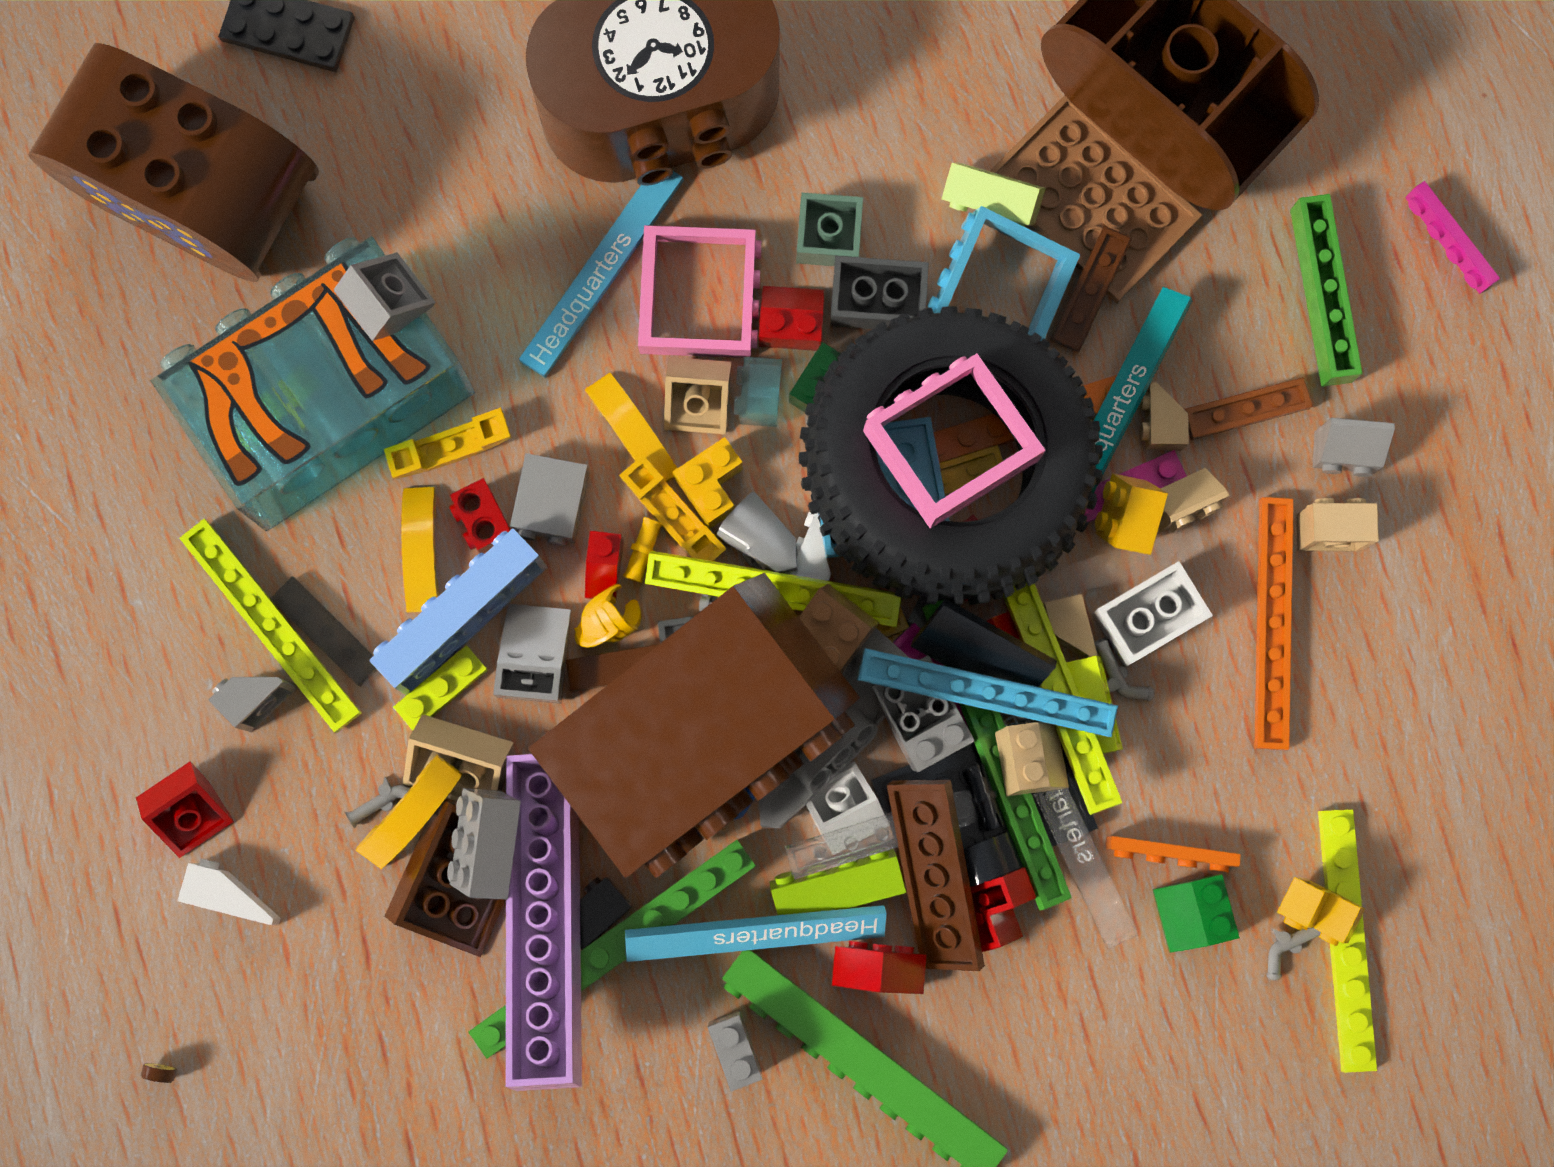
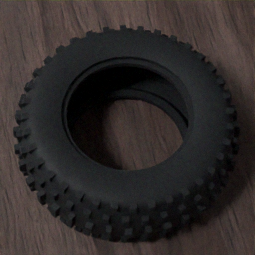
(889, 535)

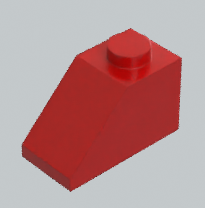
(603, 562)

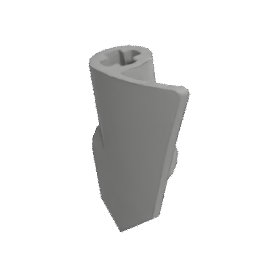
(759, 536)

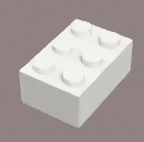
(1151, 614)

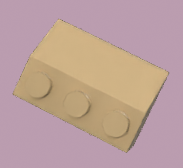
(473, 753)

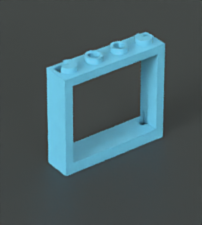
(962, 250)

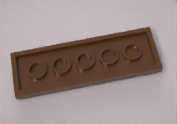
(936, 874)

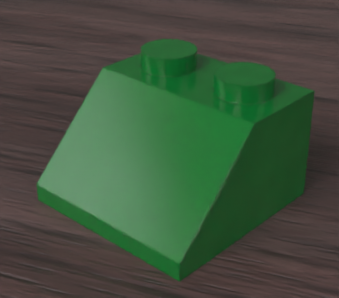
(1196, 913)

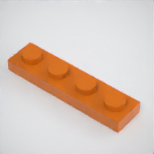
(1185, 855)

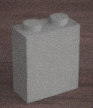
(549, 499)
(735, 1050)

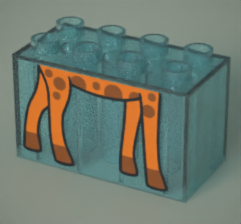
(303, 393)

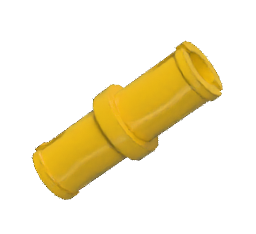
(641, 549)

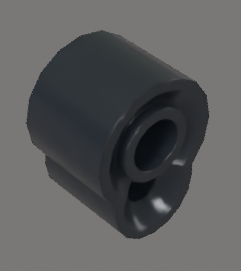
(991, 858)

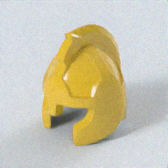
(604, 623)

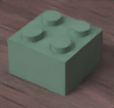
(828, 228)

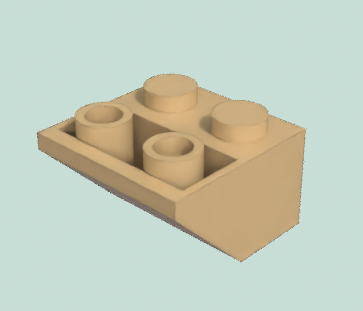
(1191, 497)

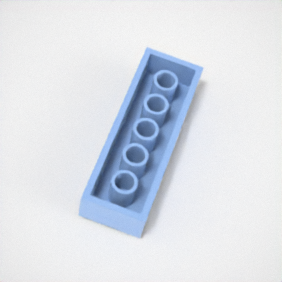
(458, 612)

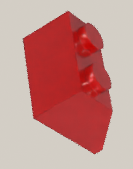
(791, 318)
(183, 810)

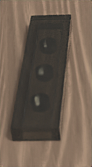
(325, 630)

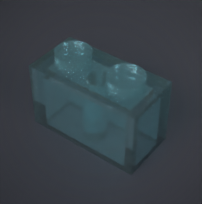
(759, 392)

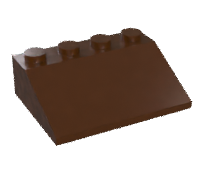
(428, 901)

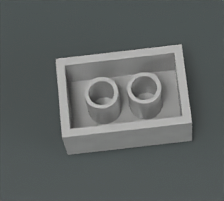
(484, 843)

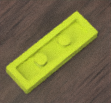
(441, 687)

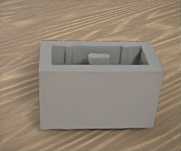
(533, 654)
(923, 725)

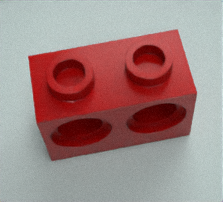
(487, 514)

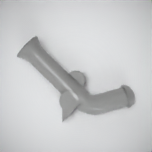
(1118, 674)
(382, 801)
(1283, 943)

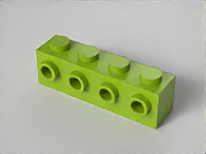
(840, 886)

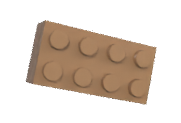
(837, 625)

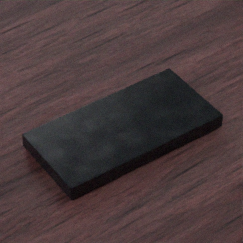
(977, 646)

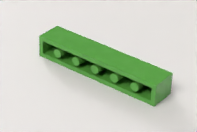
(1325, 290)

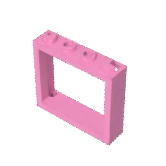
(698, 347)
(933, 512)

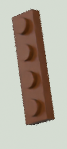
(1248, 408)

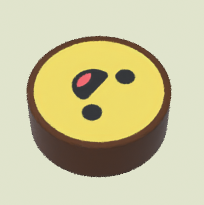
(158, 1073)

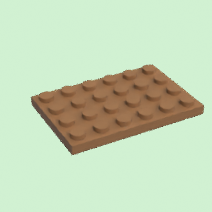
(1094, 186)

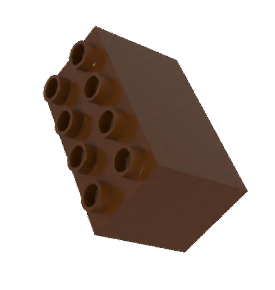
(697, 726)

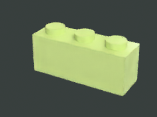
(1004, 195)

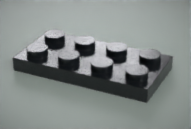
(289, 30)

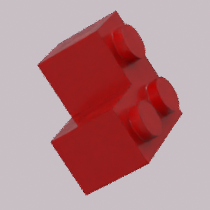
(995, 905)
(879, 968)

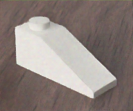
(221, 891)

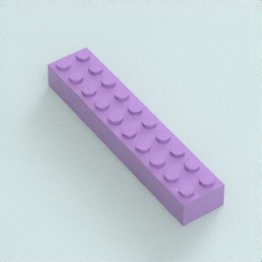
(543, 936)

